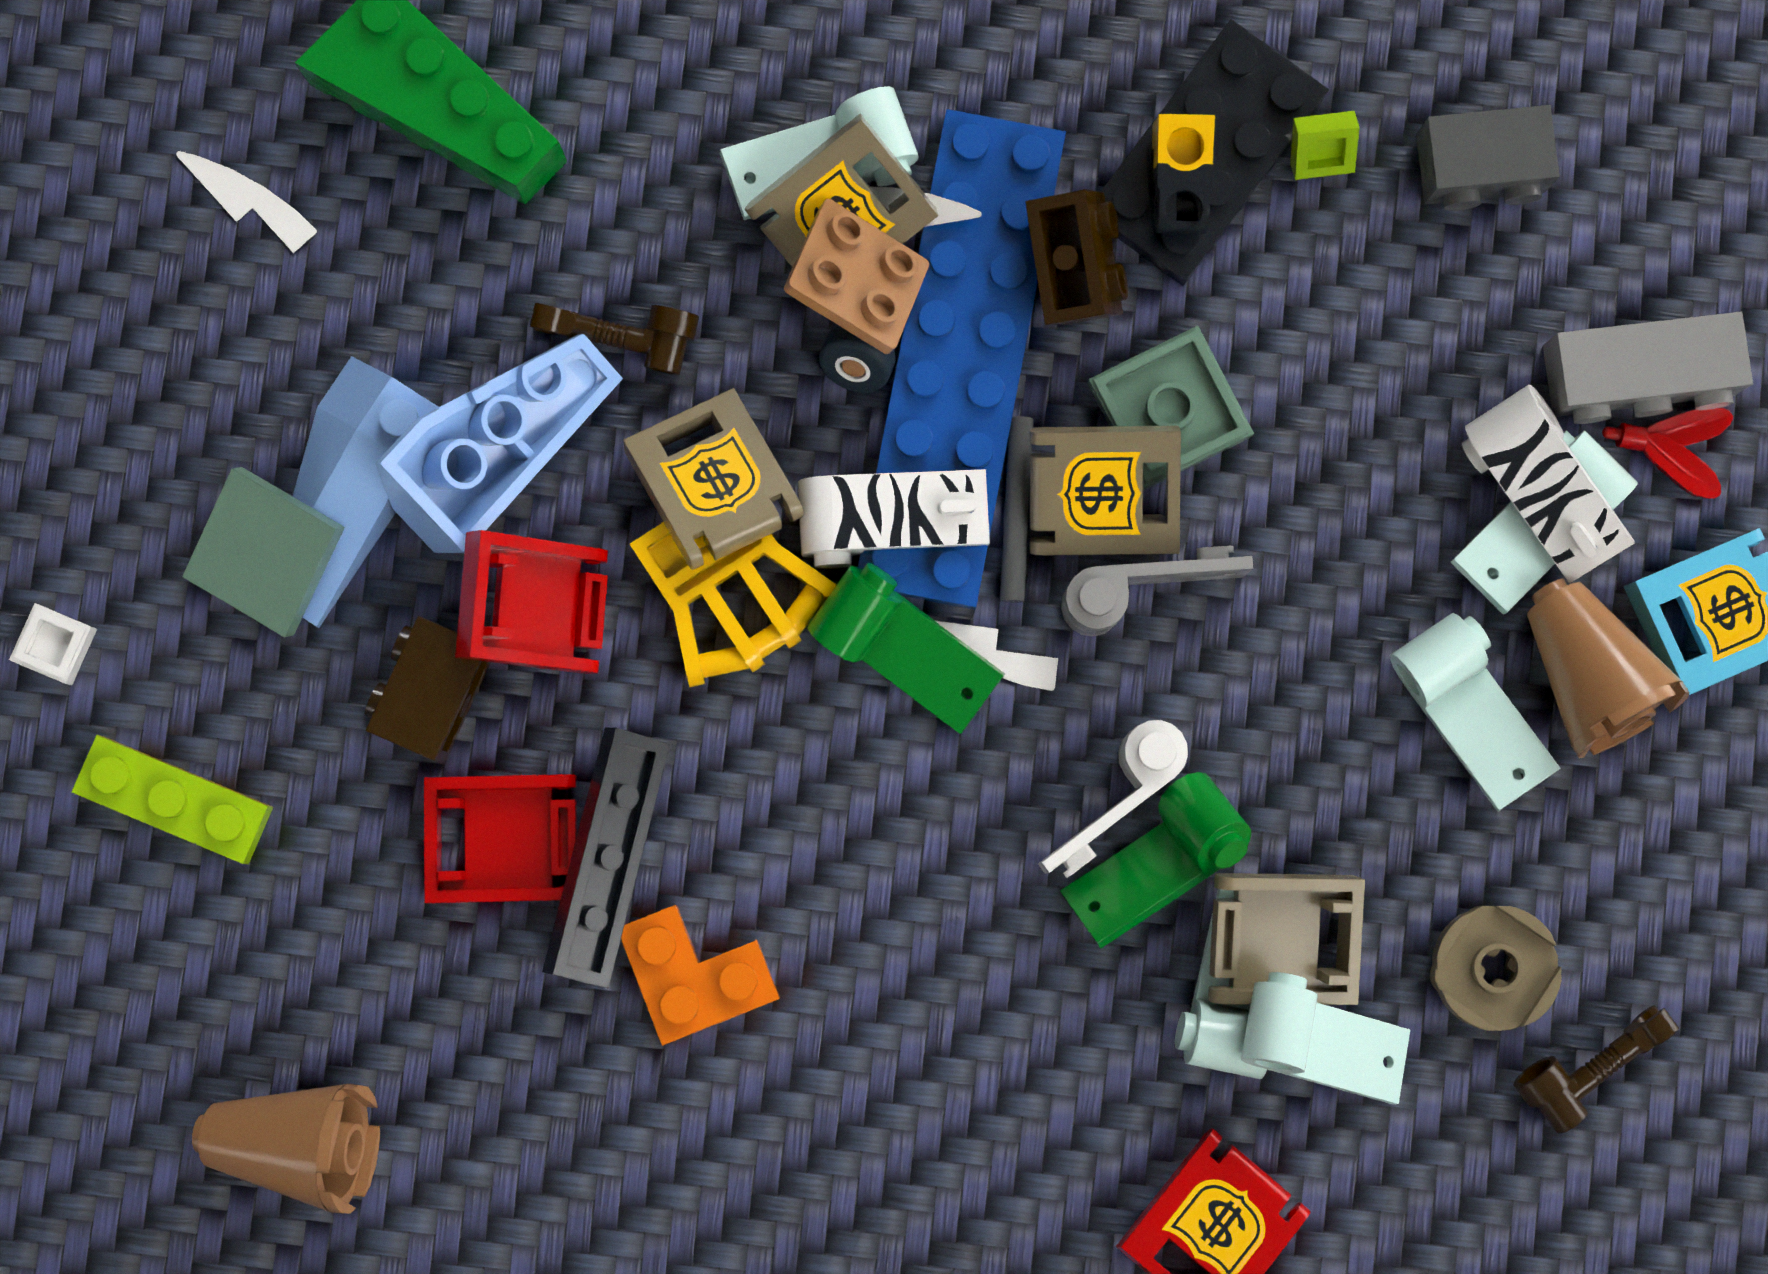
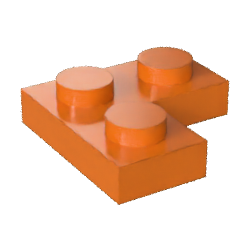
(691, 994)

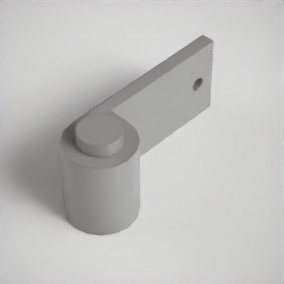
(1101, 593)

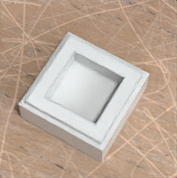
(53, 644)

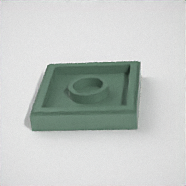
(1174, 387)
(263, 551)

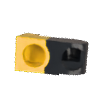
(1182, 172)

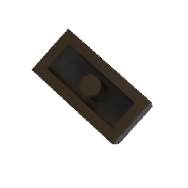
(426, 691)

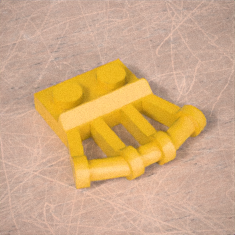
(683, 586)

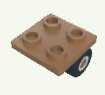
(861, 285)

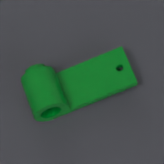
(904, 645)
(1194, 841)

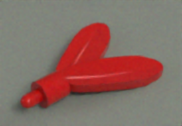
(1665, 443)

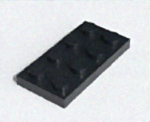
(1254, 107)

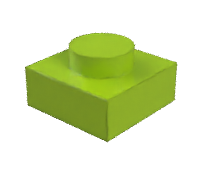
(1324, 145)

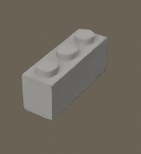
(1648, 367)

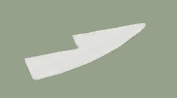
(241, 194)

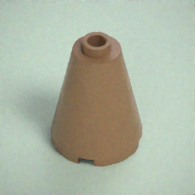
(1598, 669)
(295, 1143)

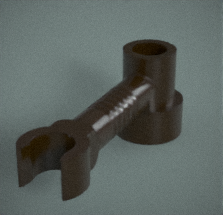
(661, 341)
(1559, 1094)

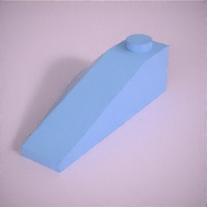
(483, 448)
(338, 471)

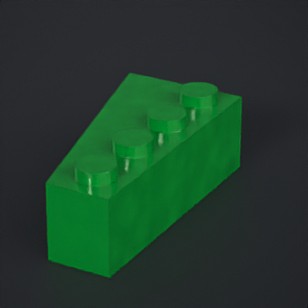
(418, 82)

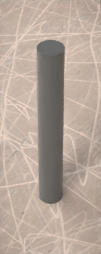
(1016, 511)

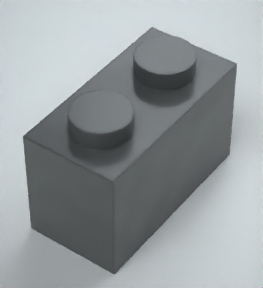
(1487, 157)

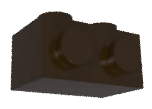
(1076, 257)

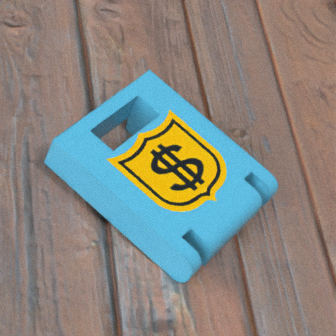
(1724, 606)

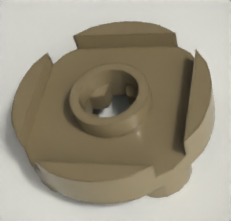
(1531, 959)

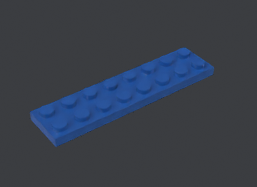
(967, 334)

